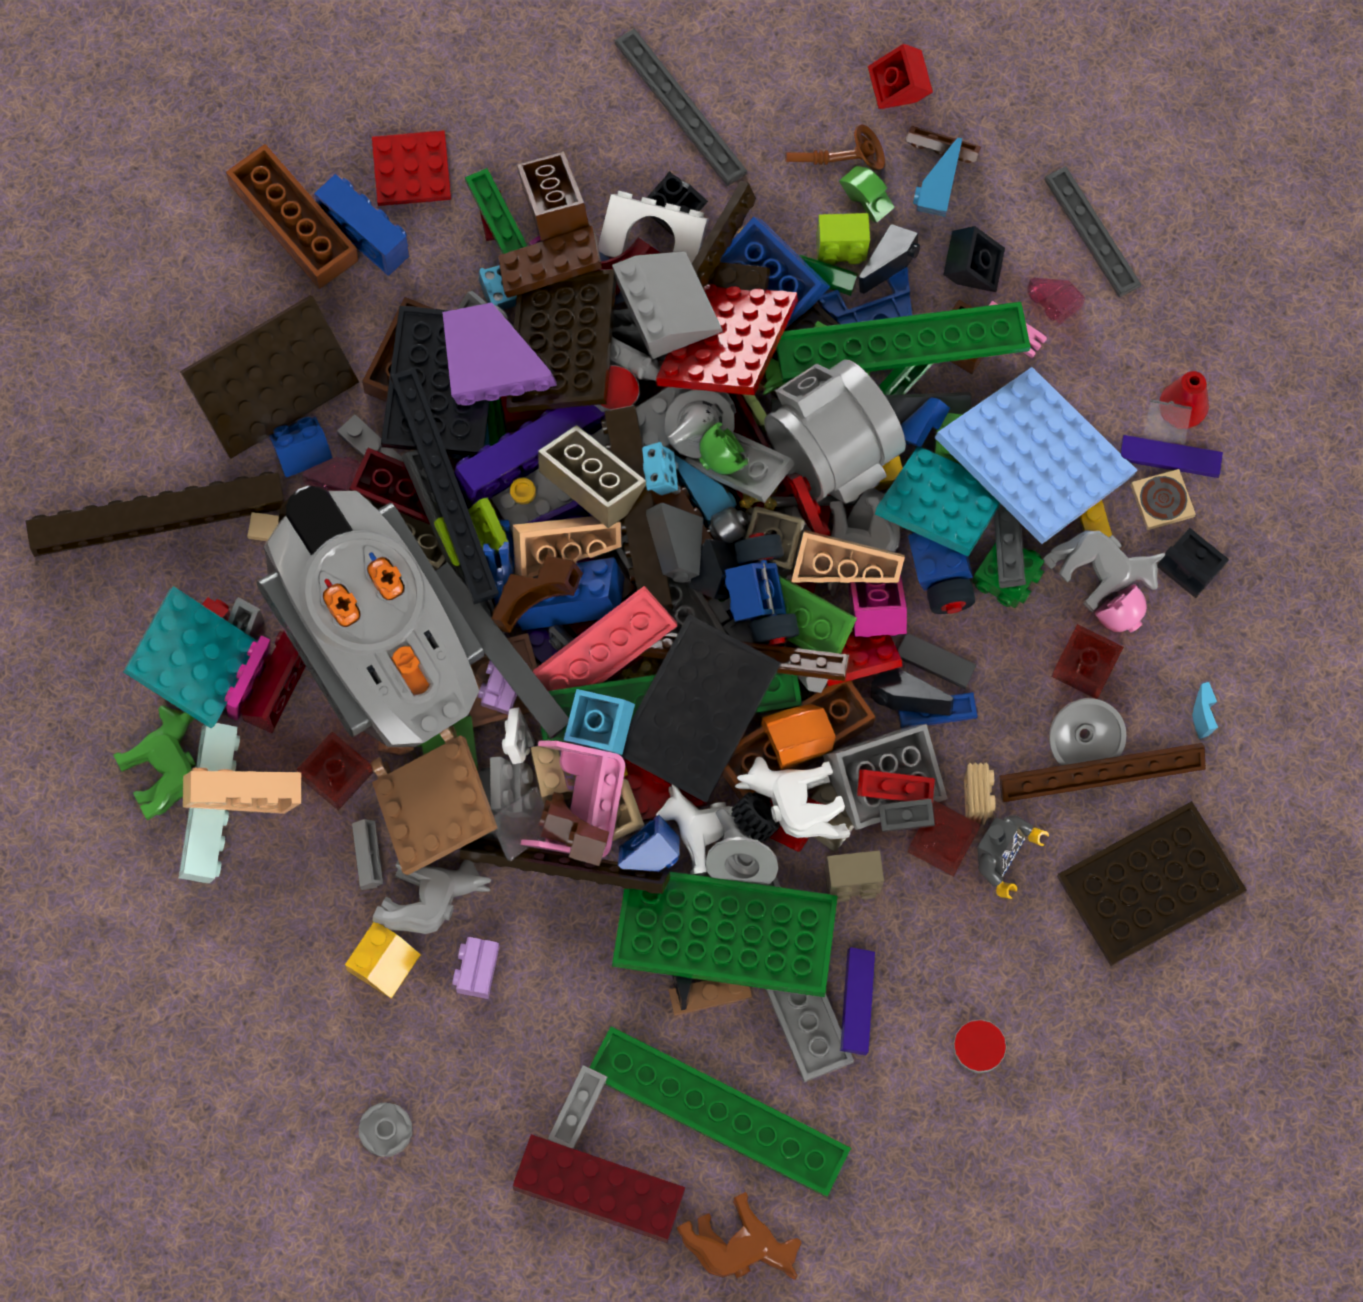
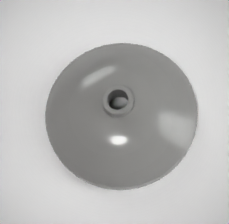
(1104, 734)

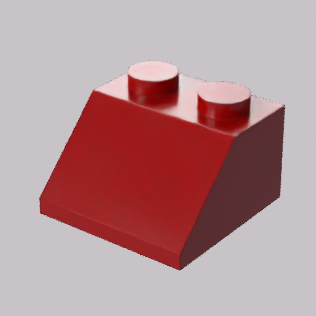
(900, 77)

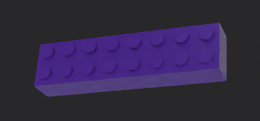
(517, 453)

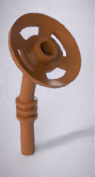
(863, 150)

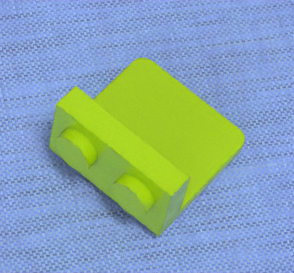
(486, 526)

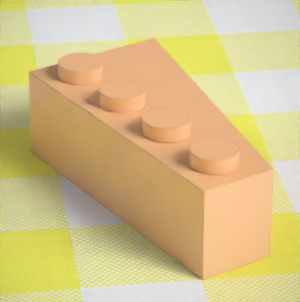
(562, 539)
(839, 560)
(242, 790)

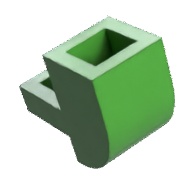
(866, 187)

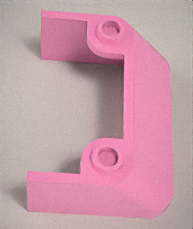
(595, 789)

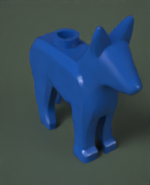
(502, 563)

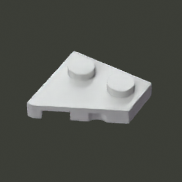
(517, 737)

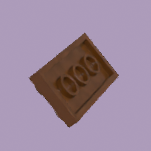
(549, 261)

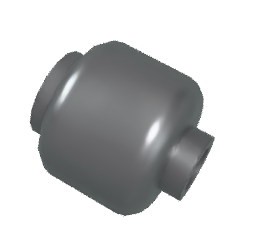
(728, 525)

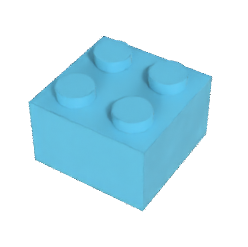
(599, 721)

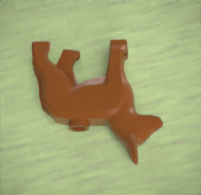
(747, 1247)

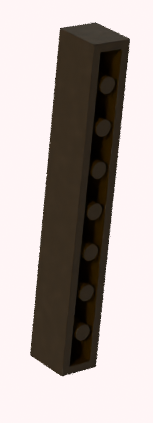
(627, 446)

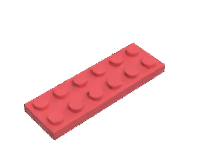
(608, 643)

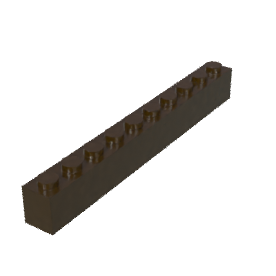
(154, 514)

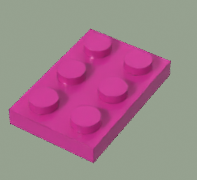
(247, 674)

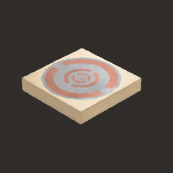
(1163, 499)

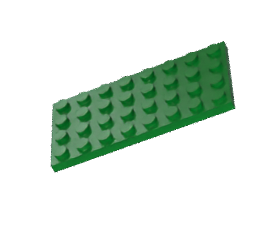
(729, 933)

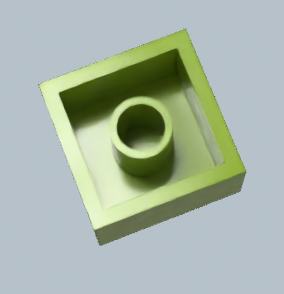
(843, 238)

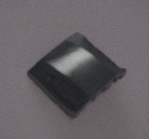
(676, 192)

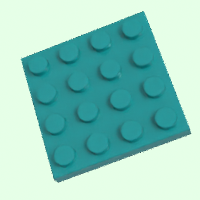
(939, 501)
(190, 657)

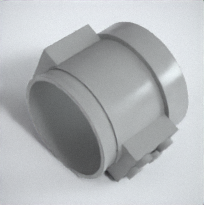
(836, 430)

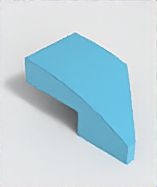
(1202, 714)

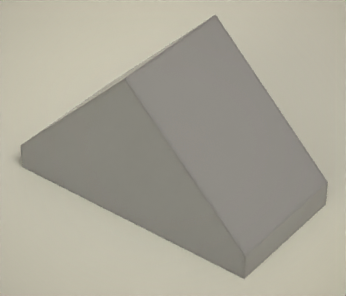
(246, 617)

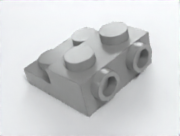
(508, 782)

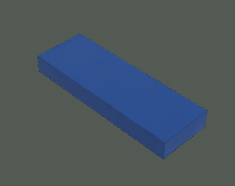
(963, 709)

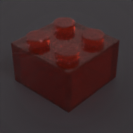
(1087, 661)
(335, 770)
(947, 841)

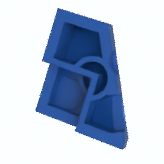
(925, 418)

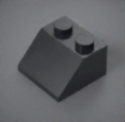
(974, 259)

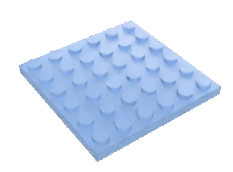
(1036, 454)

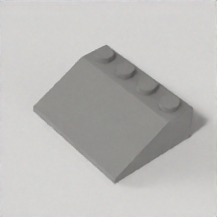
(666, 301)
(898, 752)

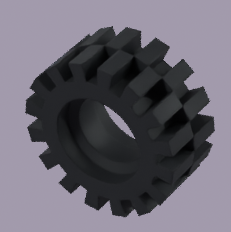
(755, 817)

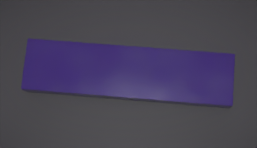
(1171, 456)
(857, 1001)

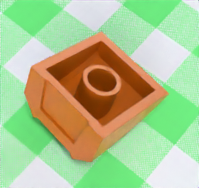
(799, 734)

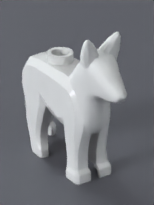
(789, 797)
(696, 826)

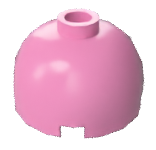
(1123, 611)

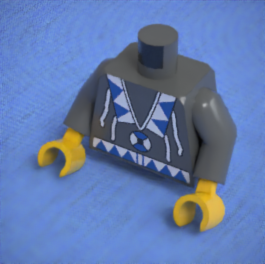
(1000, 848)

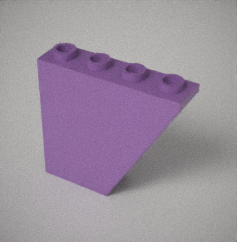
(489, 357)

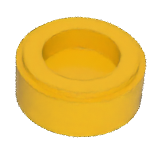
(523, 491)

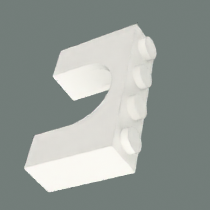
(624, 212)

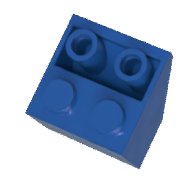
(300, 446)

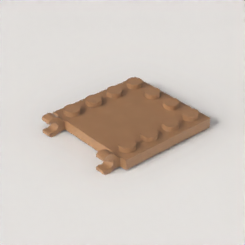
(433, 803)

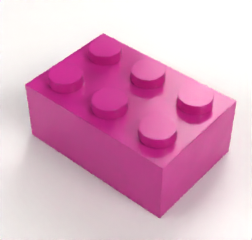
(878, 608)

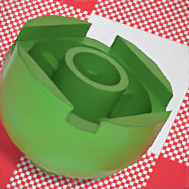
(721, 451)

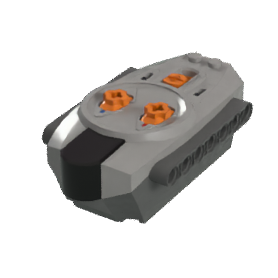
(369, 617)

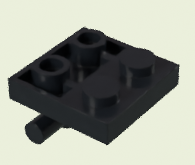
(1192, 562)

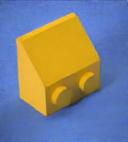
(382, 960)

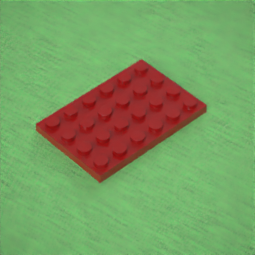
(741, 353)

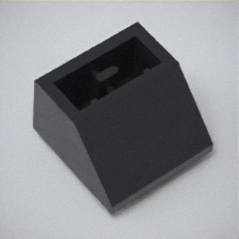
(714, 560)

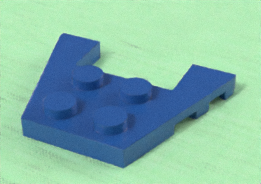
(887, 307)

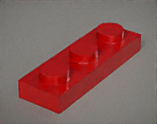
(809, 508)
(894, 786)

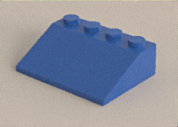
(788, 271)

